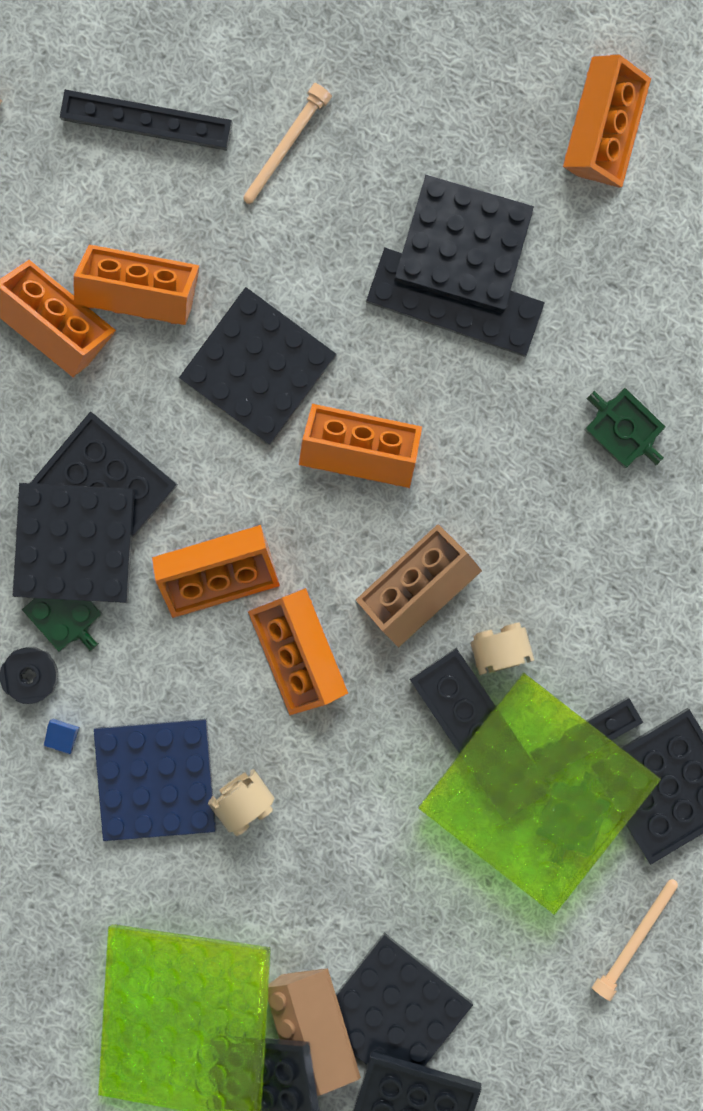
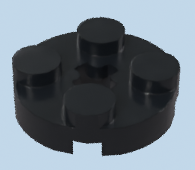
(20, 688)

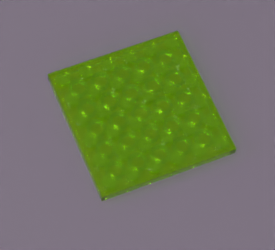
(539, 793)
(183, 1021)

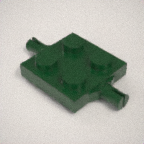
(625, 428)
(64, 620)

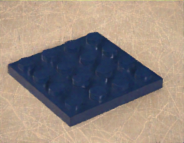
(154, 779)

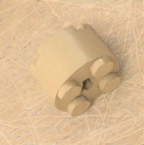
(501, 649)
(242, 802)

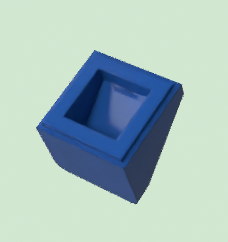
(61, 736)

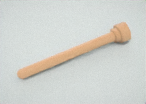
(317, 98)
(607, 984)

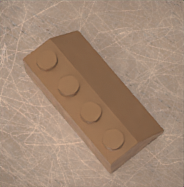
(418, 585)
(309, 1011)

